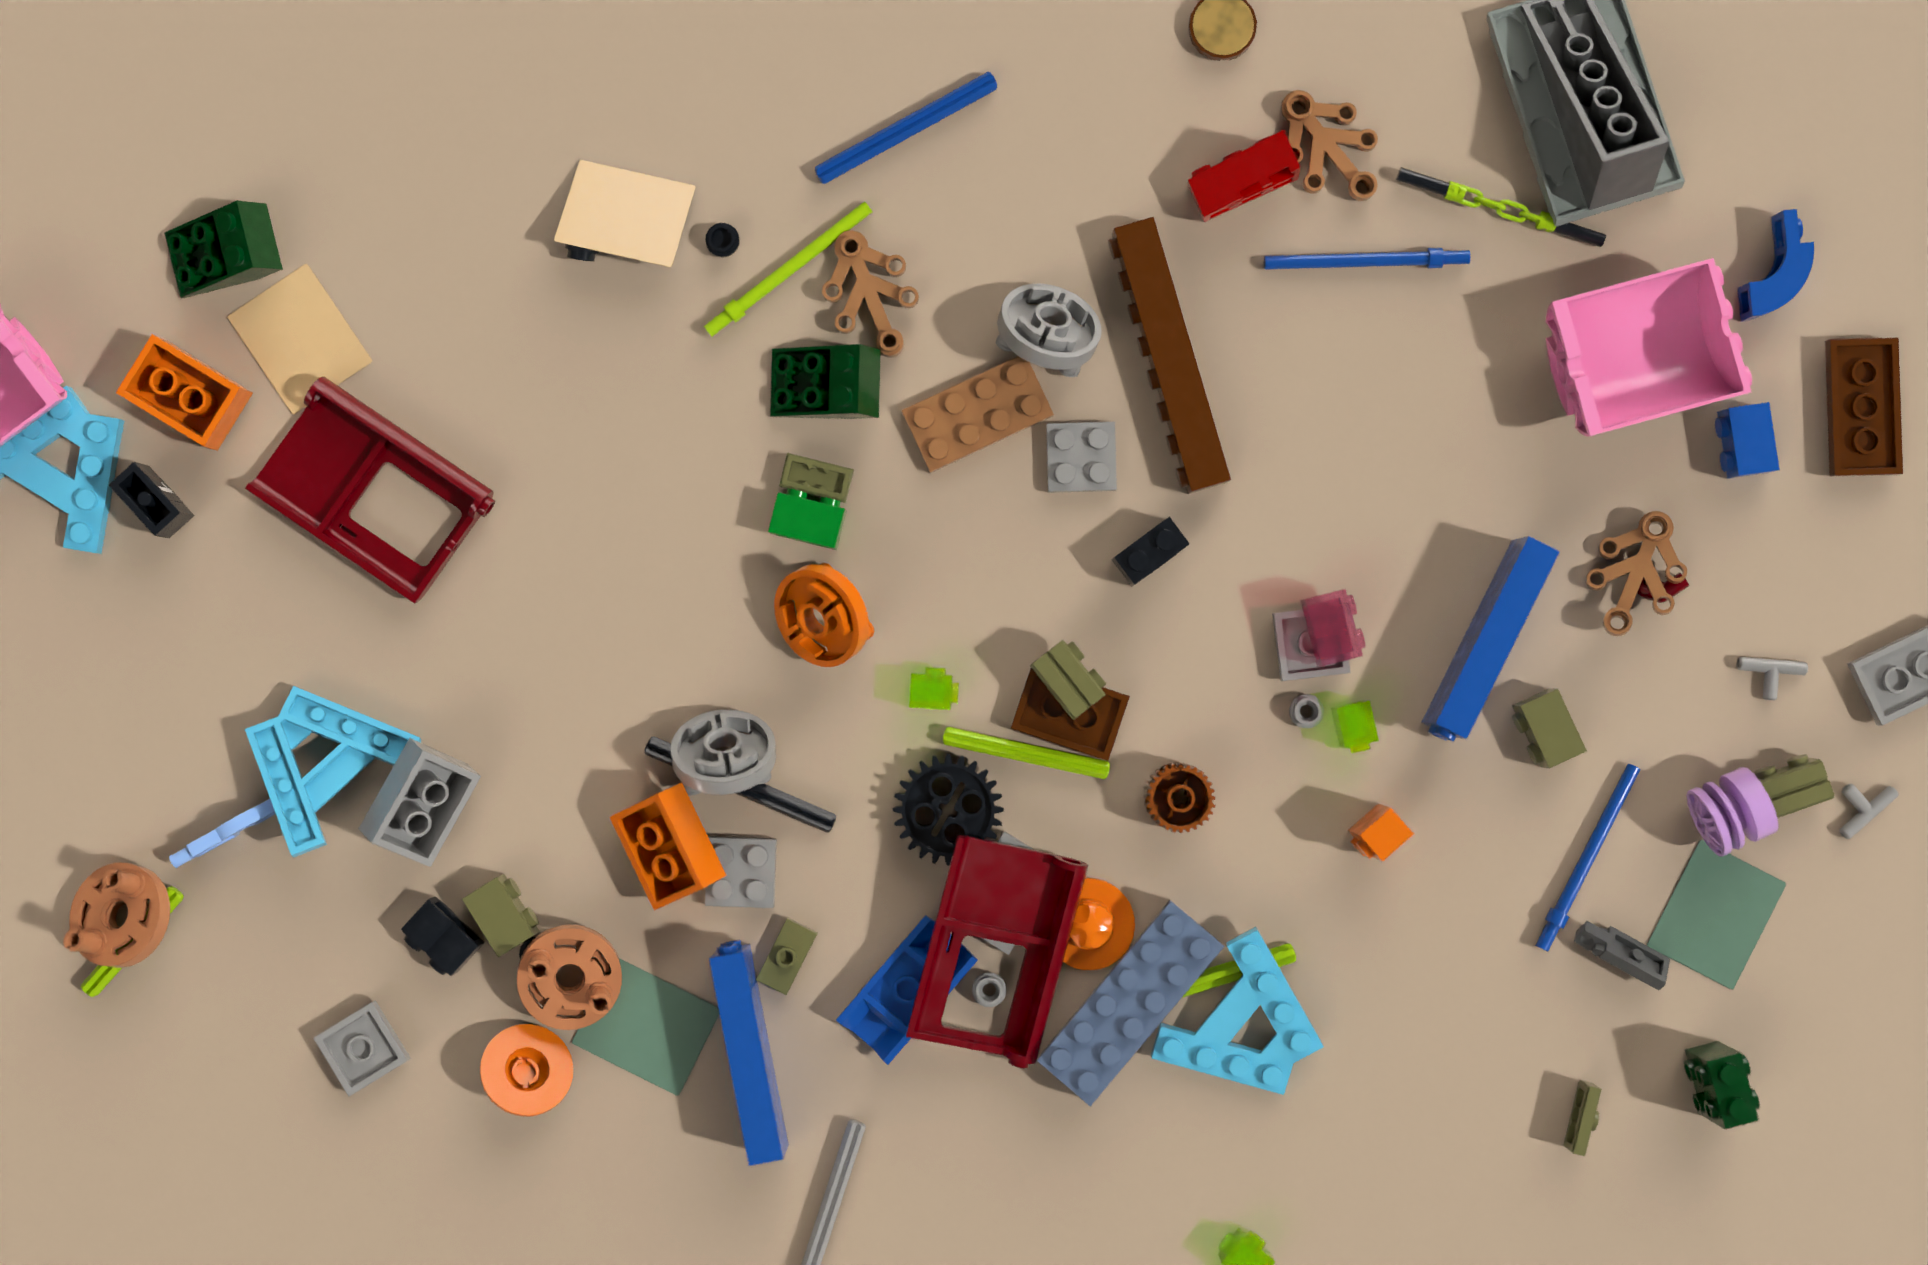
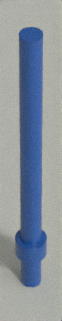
(1432, 258)
(1557, 916)

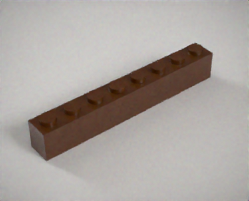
(1170, 356)

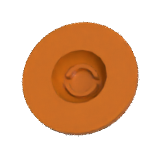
(1100, 927)
(526, 1070)

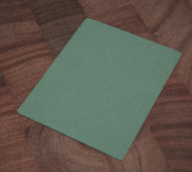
(1716, 915)
(651, 1030)

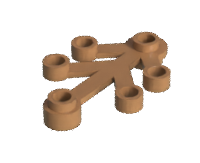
(1326, 140)
(868, 287)
(1639, 567)

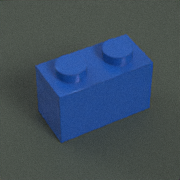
(1747, 440)

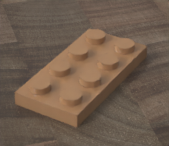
(977, 413)

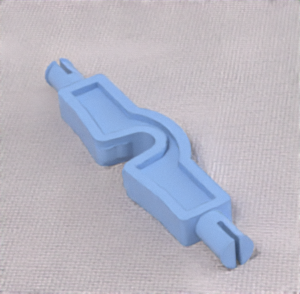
(223, 833)

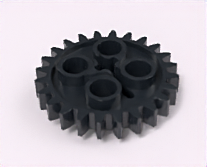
(921, 793)

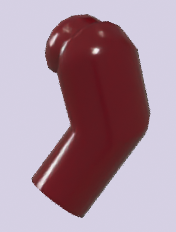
(1672, 589)

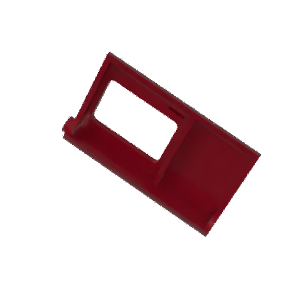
(331, 463)
(1011, 899)

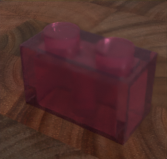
(1333, 627)

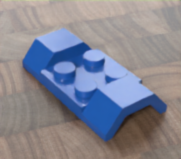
(886, 1001)

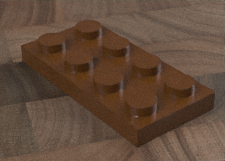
(1864, 407)

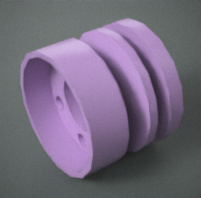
(1732, 811)

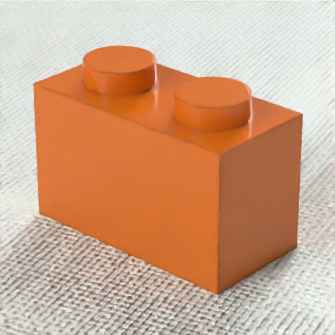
(1379, 833)

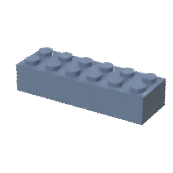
(1130, 1002)

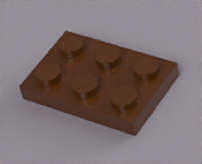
(1089, 733)

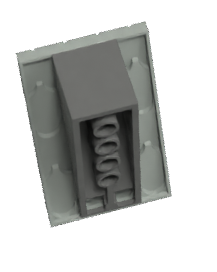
(1584, 104)

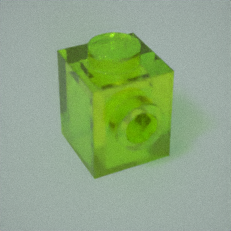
(933, 690)
(1244, 1249)

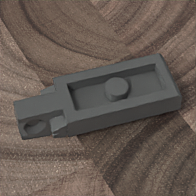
(1625, 953)

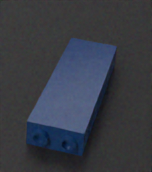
(1489, 638)
(749, 1053)

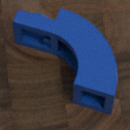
(1788, 272)

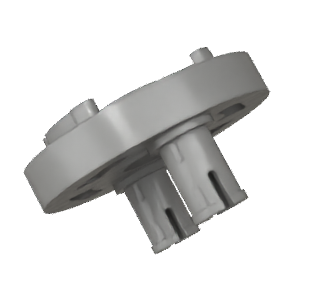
(1053, 347)
(728, 771)

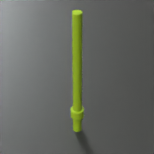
(736, 310)

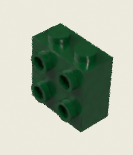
(1722, 1085)

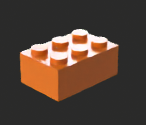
(184, 392)
(668, 846)

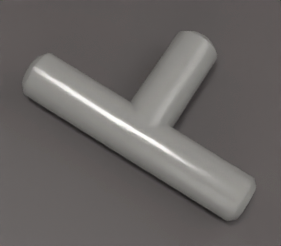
(1772, 670)
(1866, 810)

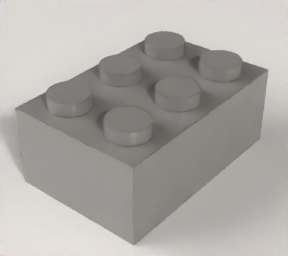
(419, 802)

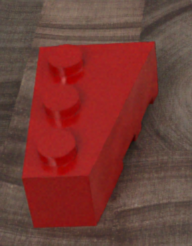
(1244, 176)

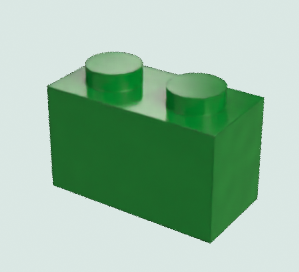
(807, 520)

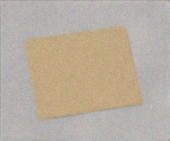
(625, 213)
(299, 336)

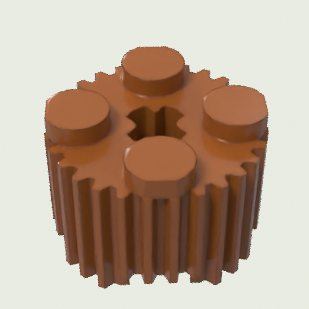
(1184, 816)

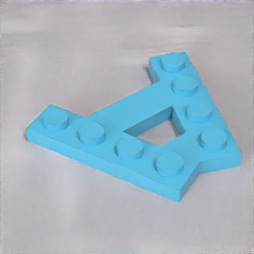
(82, 497)
(299, 798)
(1210, 1046)

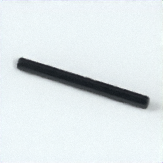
(761, 794)

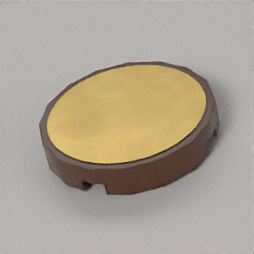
(1222, 28)

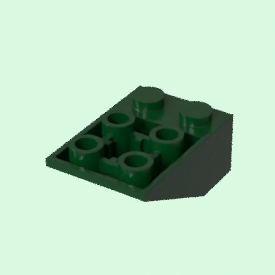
(223, 248)
(825, 382)

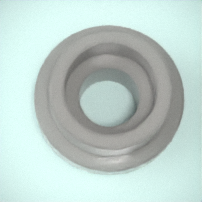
(1317, 711)
(989, 1000)

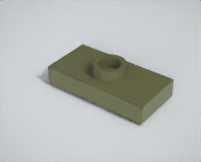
(816, 477)
(787, 956)
(1583, 1118)

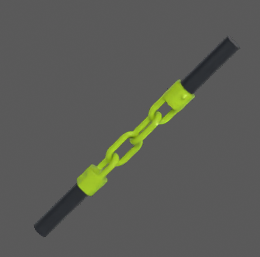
(1456, 193)

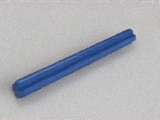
(906, 127)

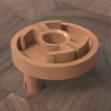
(95, 910)
(593, 994)

